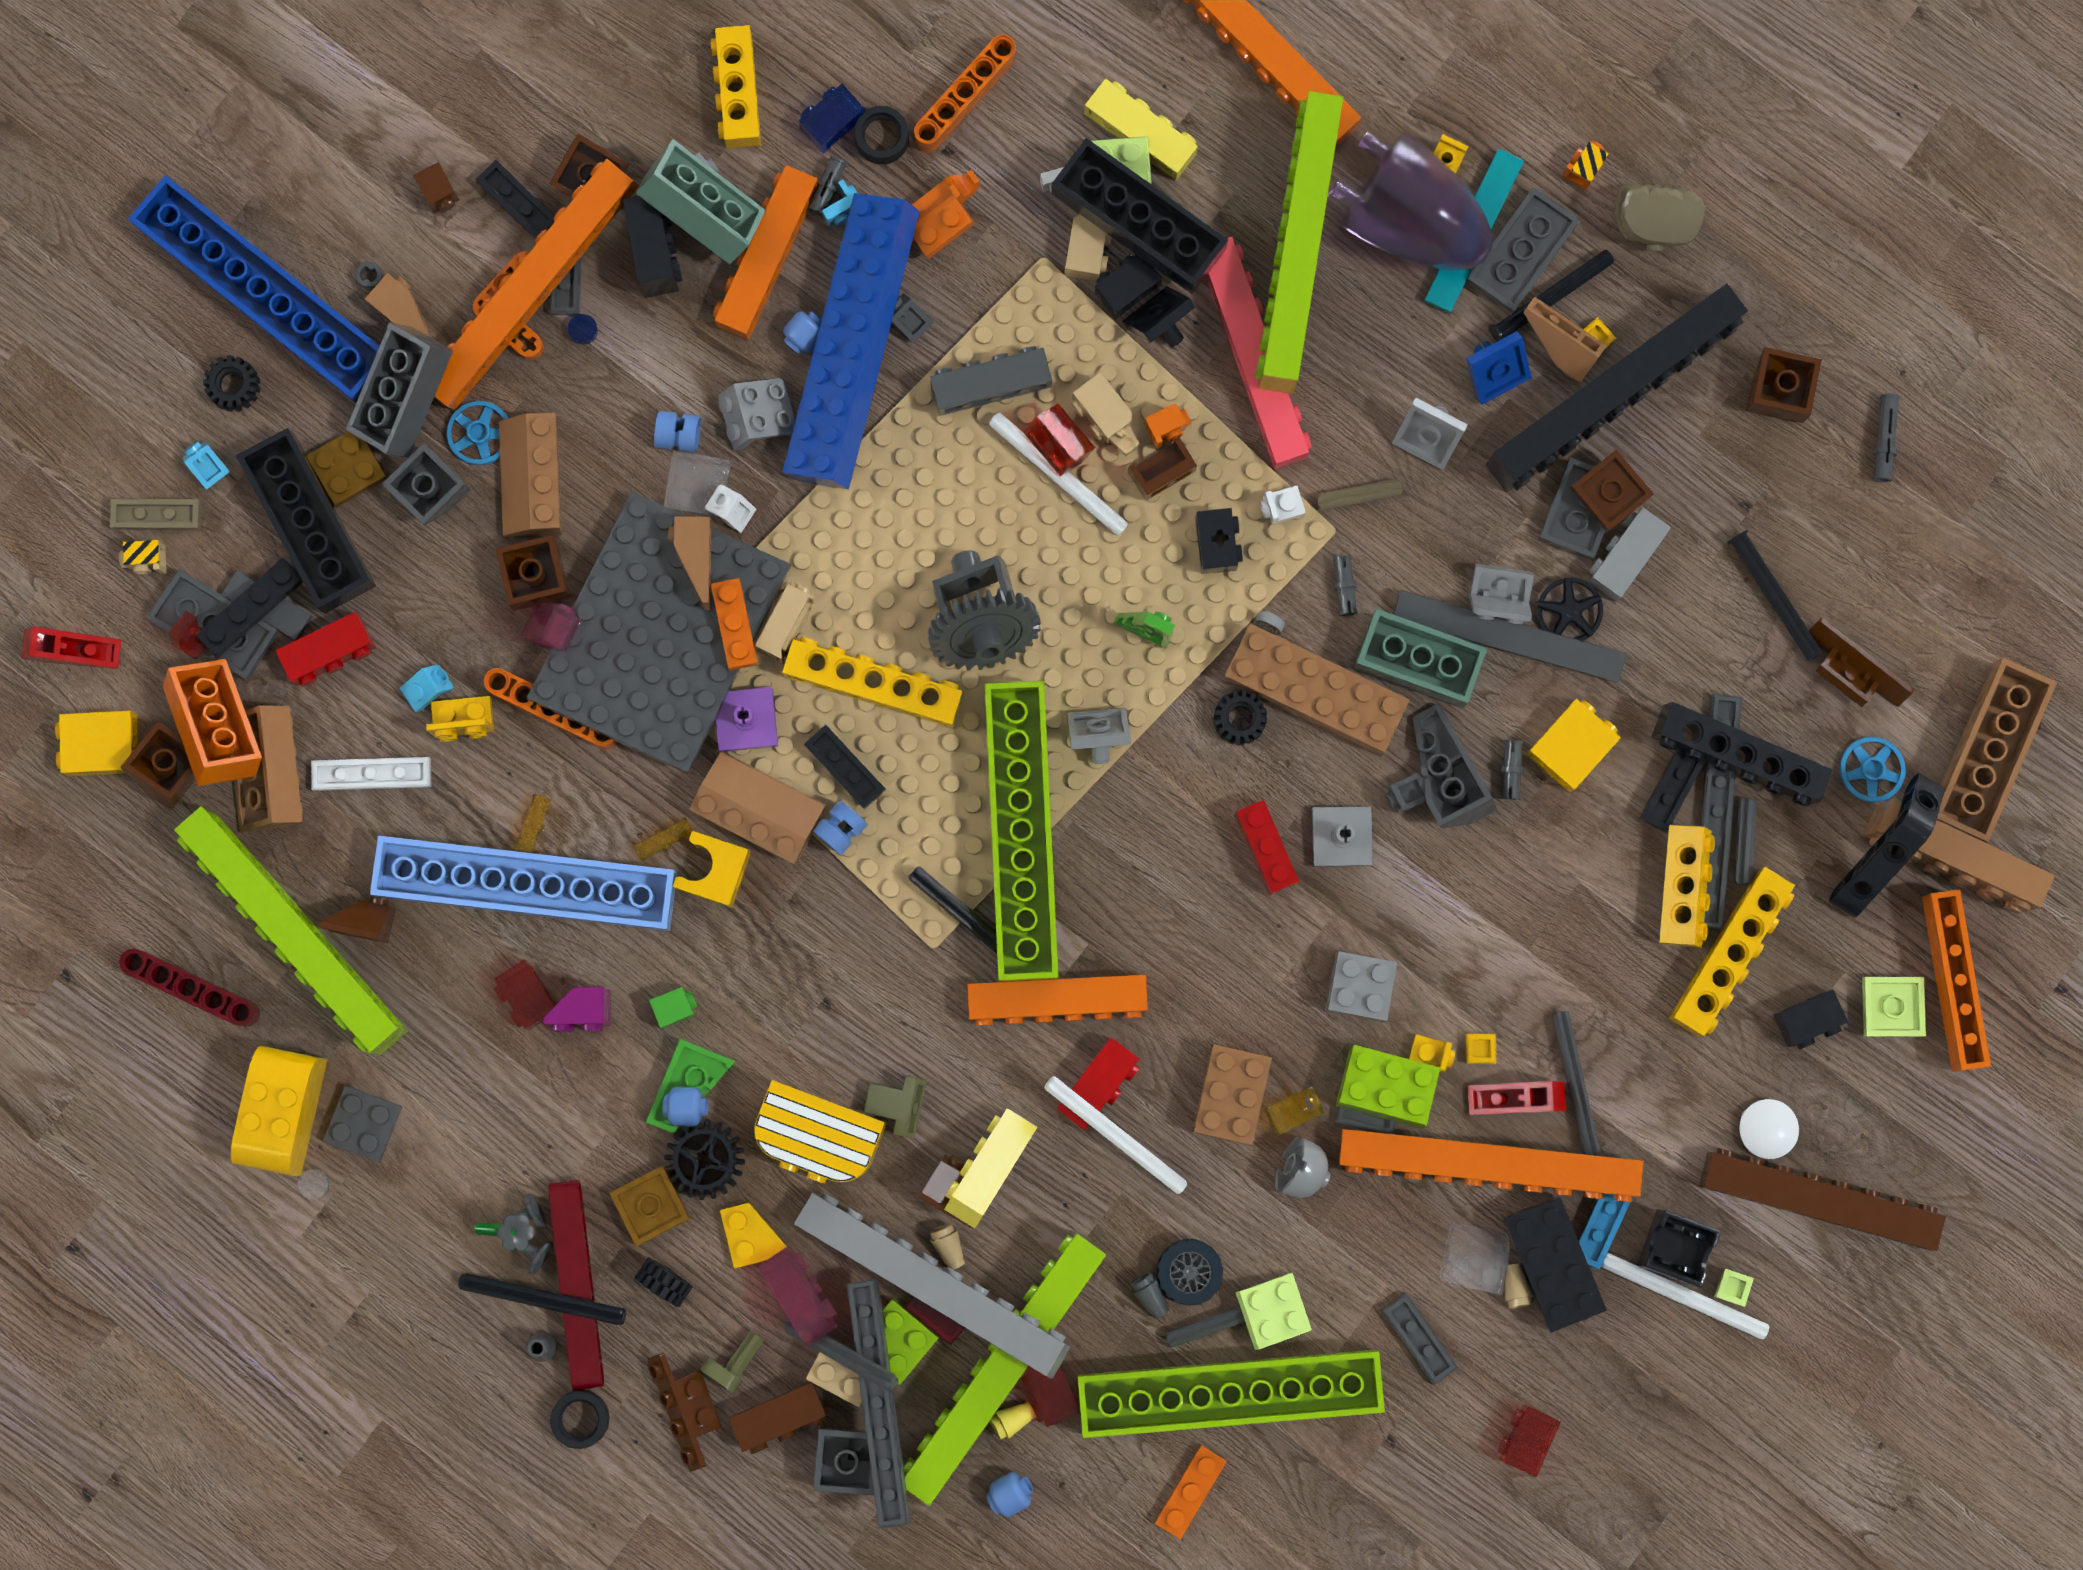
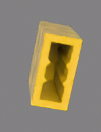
(95, 742)
(1574, 744)

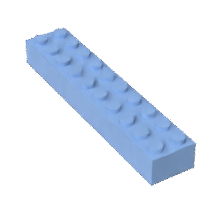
(523, 883)

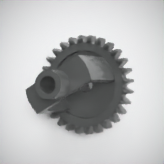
(983, 627)

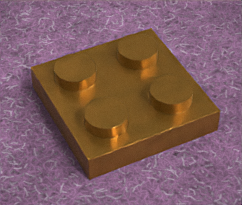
(346, 467)
(649, 1206)

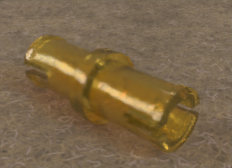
(532, 824)
(663, 839)

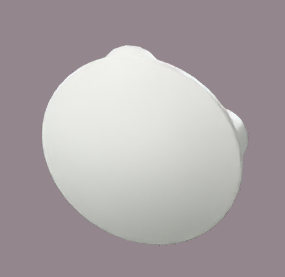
(1769, 1129)

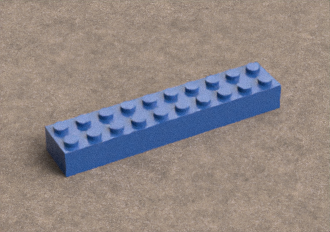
(256, 286)
(851, 341)

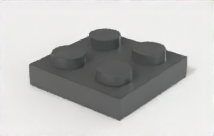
(362, 1124)

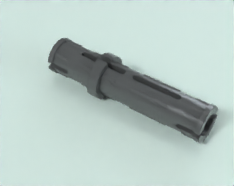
(1885, 447)

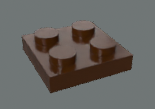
(1611, 491)

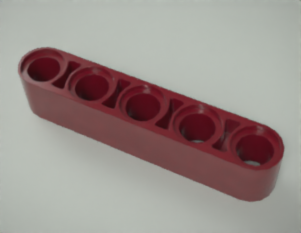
(175, 986)

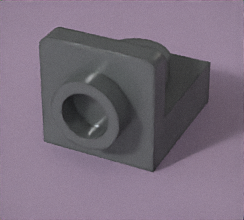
(910, 318)

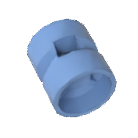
(677, 431)
(833, 835)

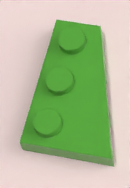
(1149, 626)
(688, 1068)

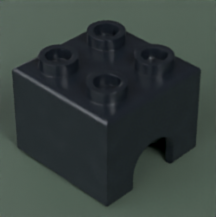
(1678, 1248)

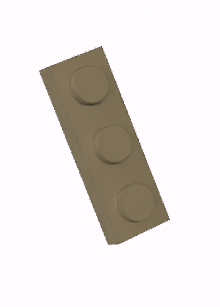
(155, 514)

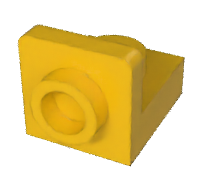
(1432, 1052)

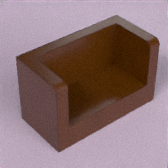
(1163, 469)

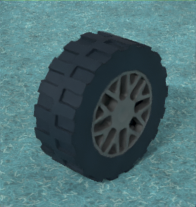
(1189, 1272)

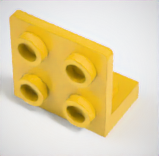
(461, 717)

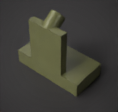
(897, 1104)

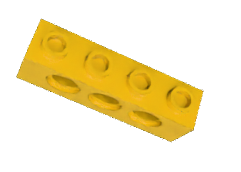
(738, 42)
(1680, 842)

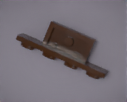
(1854, 669)
(688, 1408)

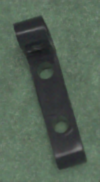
(1893, 849)

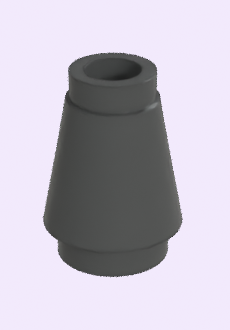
(1150, 1295)
(548, 1343)

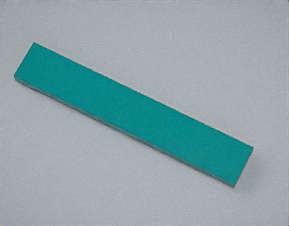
(1491, 198)

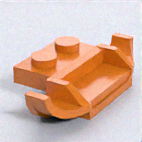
(942, 213)

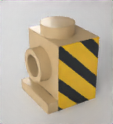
(143, 556)

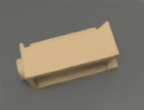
(785, 621)

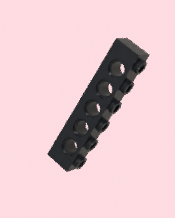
(1811, 775)

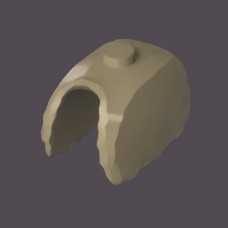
(1658, 215)

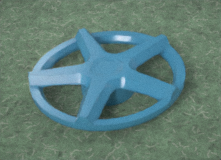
(477, 432)
(1872, 769)

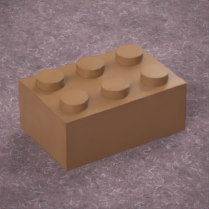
(1232, 1095)

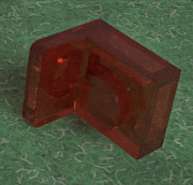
(183, 635)

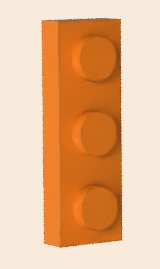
(734, 624)
(1190, 1491)

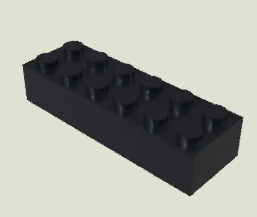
(1139, 216)
(306, 520)

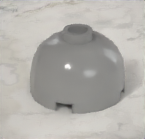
(1304, 1170)

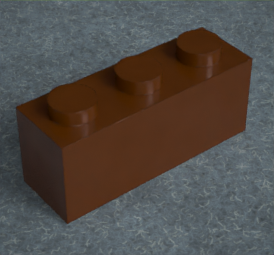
(778, 1418)

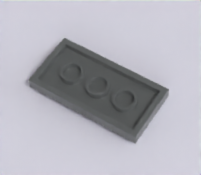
(1523, 250)
(190, 595)

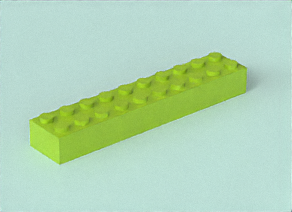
(1301, 236)
(1021, 831)
(290, 930)
(998, 1373)
(1230, 1393)

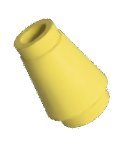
(1011, 1420)

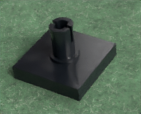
(1159, 317)

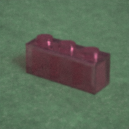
(551, 626)
(799, 1295)

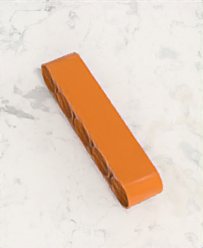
(967, 80)
(510, 694)

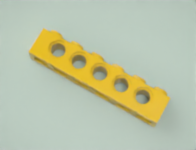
(806, 649)
(1686, 1011)

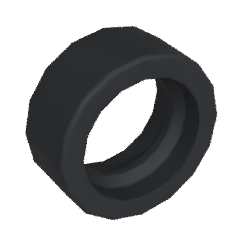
(881, 113)
(557, 1415)

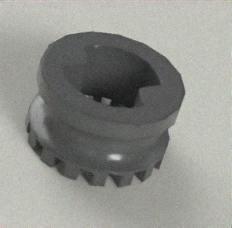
(366, 284)

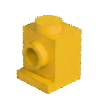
(1451, 150)

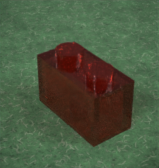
(1059, 439)
(525, 995)
(1053, 1396)
(1528, 1440)

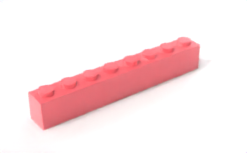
(1244, 328)

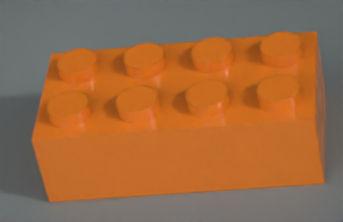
(212, 722)

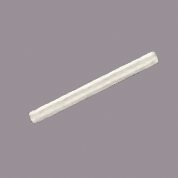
(1066, 481)
(1115, 1135)
(1685, 1296)

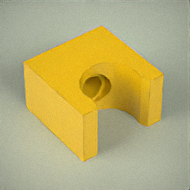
(726, 872)

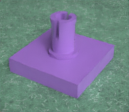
(747, 720)

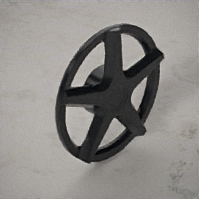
(1570, 609)

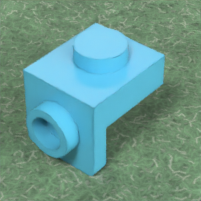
(838, 212)
(426, 687)

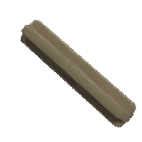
(1359, 494)

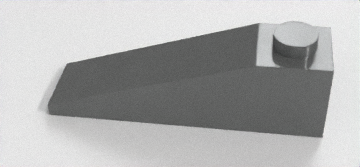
(1449, 777)

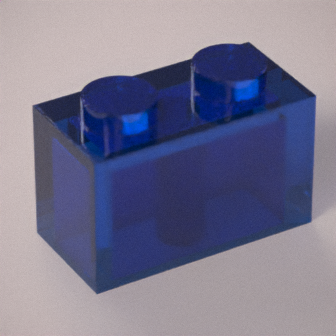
(831, 117)

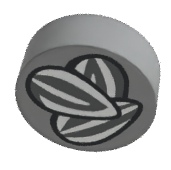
(1269, 622)

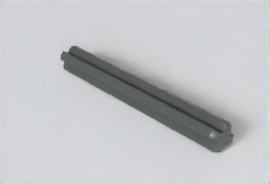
(1576, 1083)
(851, 1360)

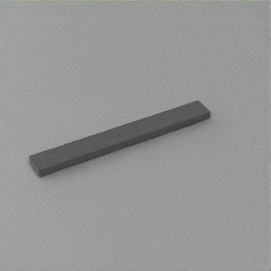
(1512, 637)
(1718, 811)
(879, 1407)

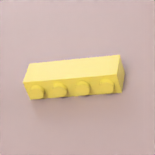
(1132, 118)
(990, 1168)

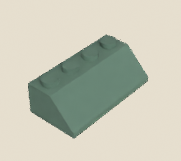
(701, 202)

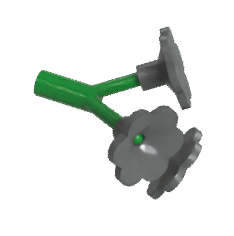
(516, 1233)

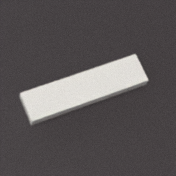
(370, 773)

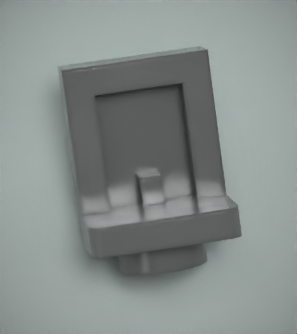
(1406, 793)

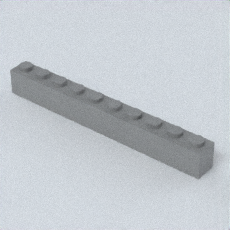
(932, 1285)

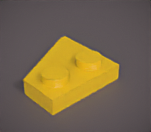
(749, 1235)

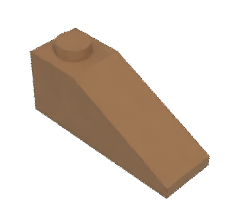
(396, 303)
(1567, 344)
(693, 547)

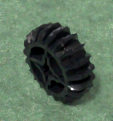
(680, 1149)

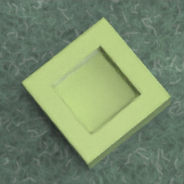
(1733, 1287)

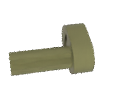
(729, 1375)

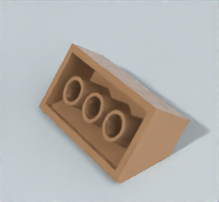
(530, 475)
(272, 795)
(757, 807)

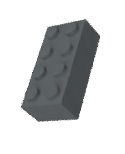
(399, 390)

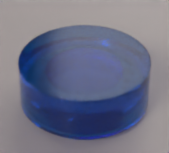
(582, 329)

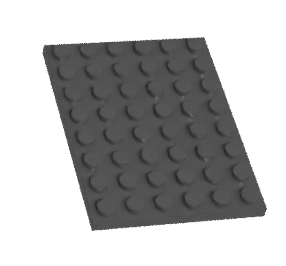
(646, 651)

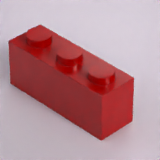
(326, 650)
(1266, 847)
(1102, 1079)

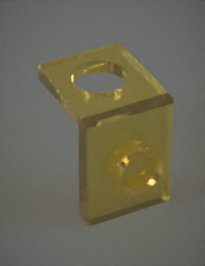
(1293, 1111)

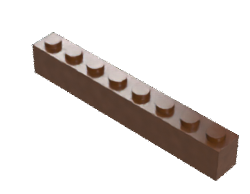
(1822, 1200)

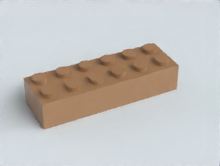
(1316, 690)
(1993, 748)
(1971, 863)

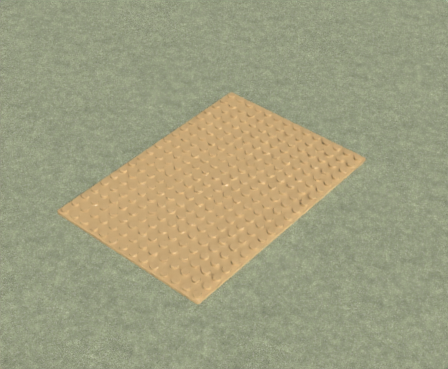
(956, 486)

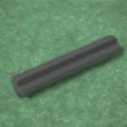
(1745, 841)
(1204, 1327)

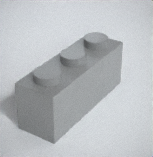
(1628, 553)

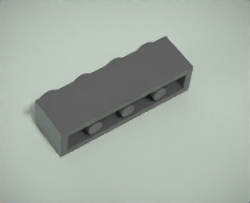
(991, 381)

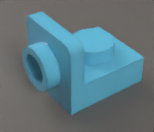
(204, 464)

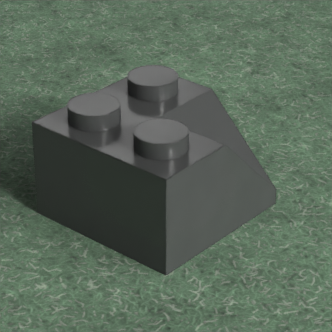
(426, 485)
(843, 1462)

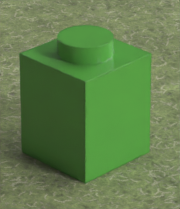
(674, 1007)

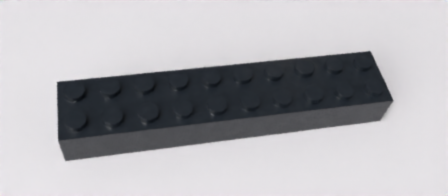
(1620, 385)

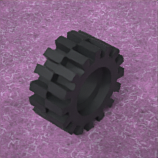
(223, 368)
(1245, 700)
(663, 1282)

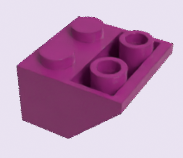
(581, 1007)

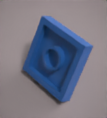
(1498, 367)

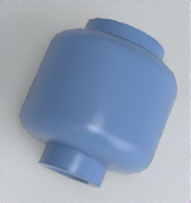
(802, 332)
(685, 1106)
(1009, 1494)

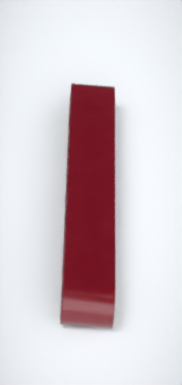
(576, 1282)

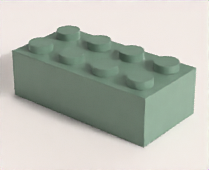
(1420, 658)

